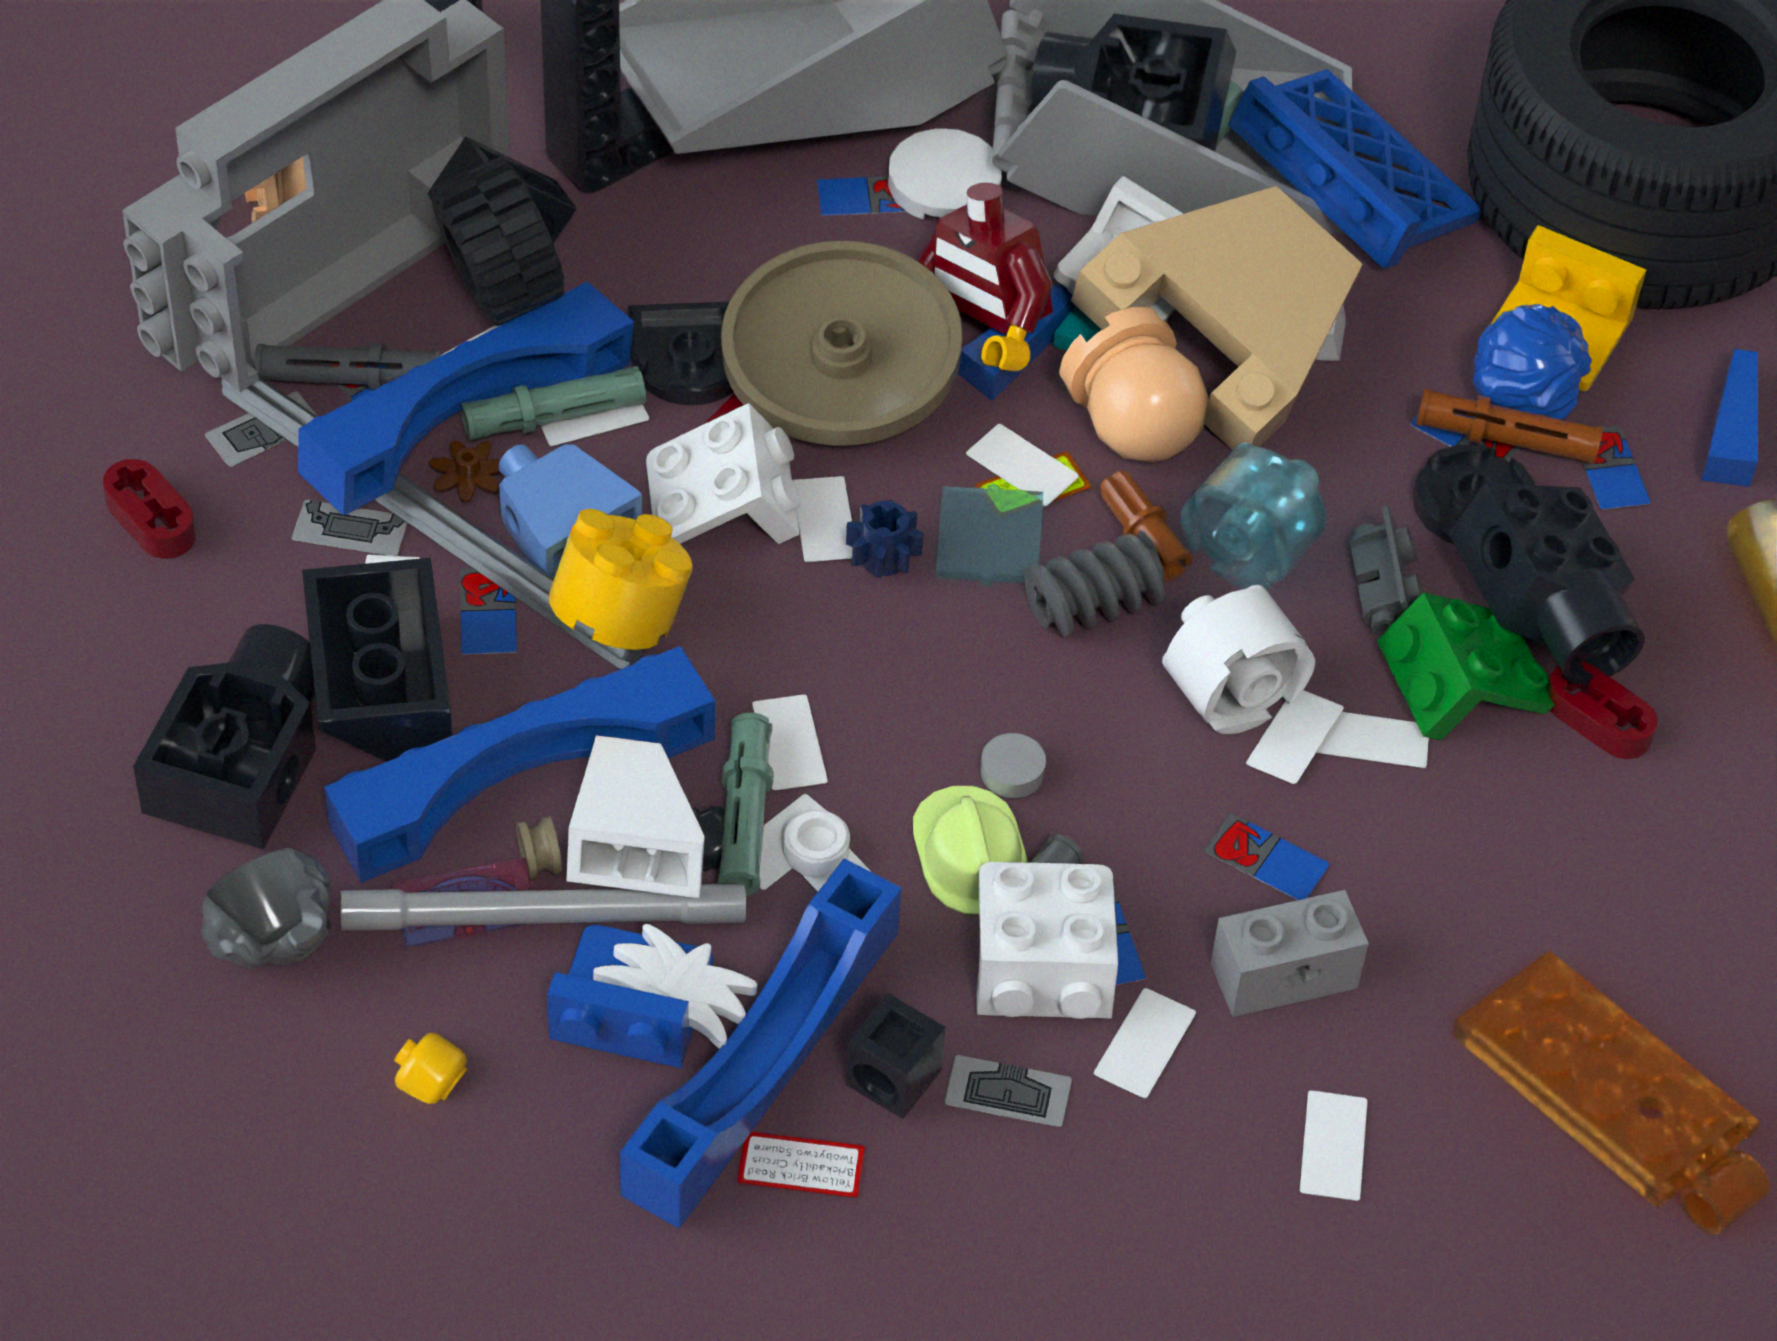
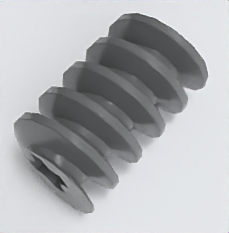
(1095, 581)

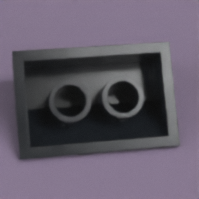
(378, 655)

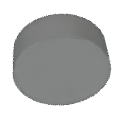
(1013, 765)

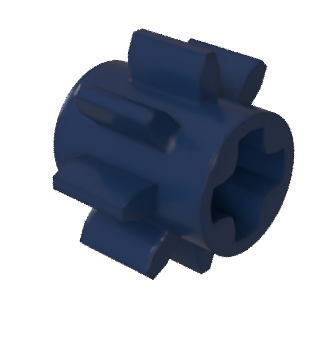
(884, 538)

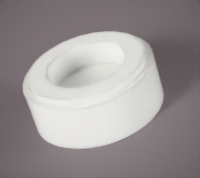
(816, 842)

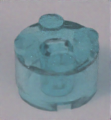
(1255, 516)

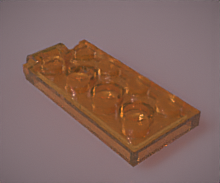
(1592, 1073)

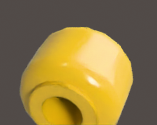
(429, 1068)

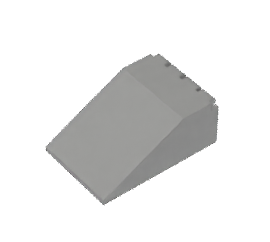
(802, 67)
(1083, 144)

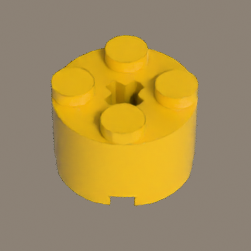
(621, 578)

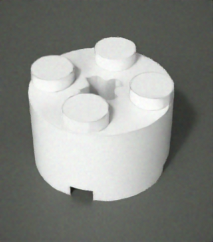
(1238, 658)

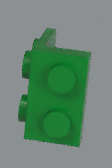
(1455, 656)

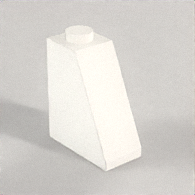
(634, 823)

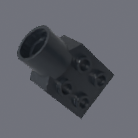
(1148, 66)
(1551, 574)
(233, 740)

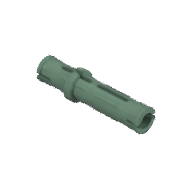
(540, 406)
(747, 781)

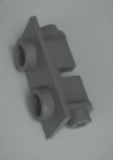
(1385, 553)

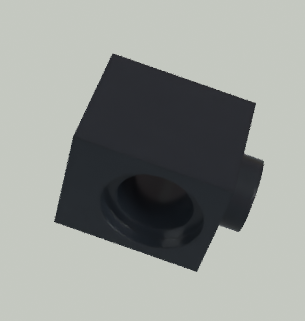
(895, 1055)

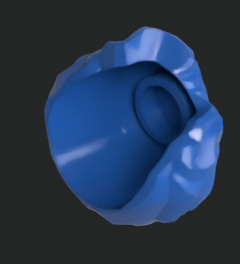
(1532, 361)

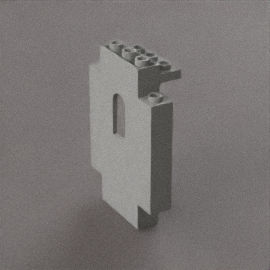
(375, 125)

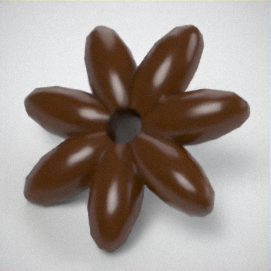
(467, 470)

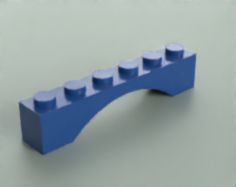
(363, 444)
(398, 807)
(707, 1120)

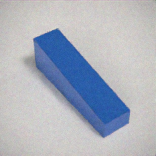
(993, 380)
(1734, 439)

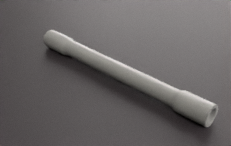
(399, 909)

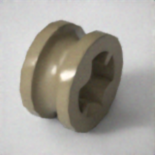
(539, 847)

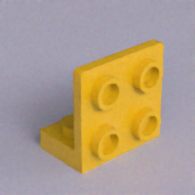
(1584, 284)

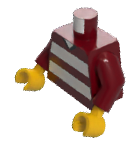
(993, 272)

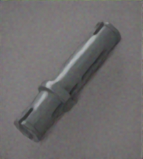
(278, 362)

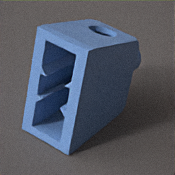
(547, 494)

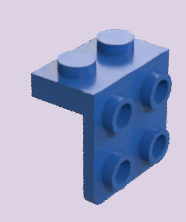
(612, 1015)

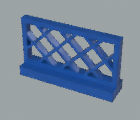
(1345, 187)

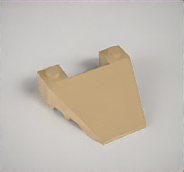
(1250, 280)

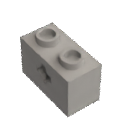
(1288, 953)

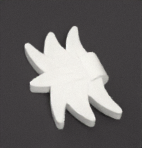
(671, 972)

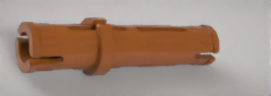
(1579, 440)

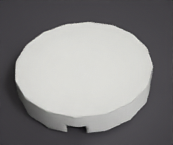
(936, 168)

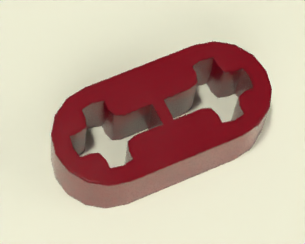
(158, 502)
(1601, 709)

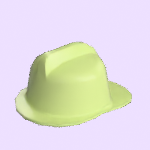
(956, 835)

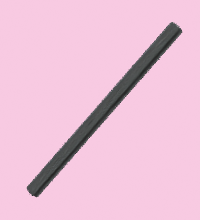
(437, 522)

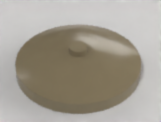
(842, 342)

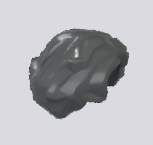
(268, 911)

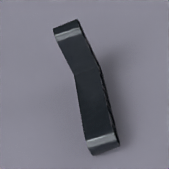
(589, 122)

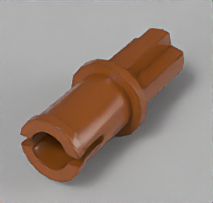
(1137, 514)

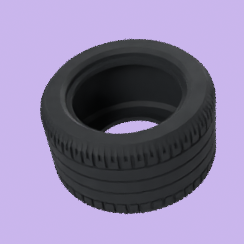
(1655, 194)

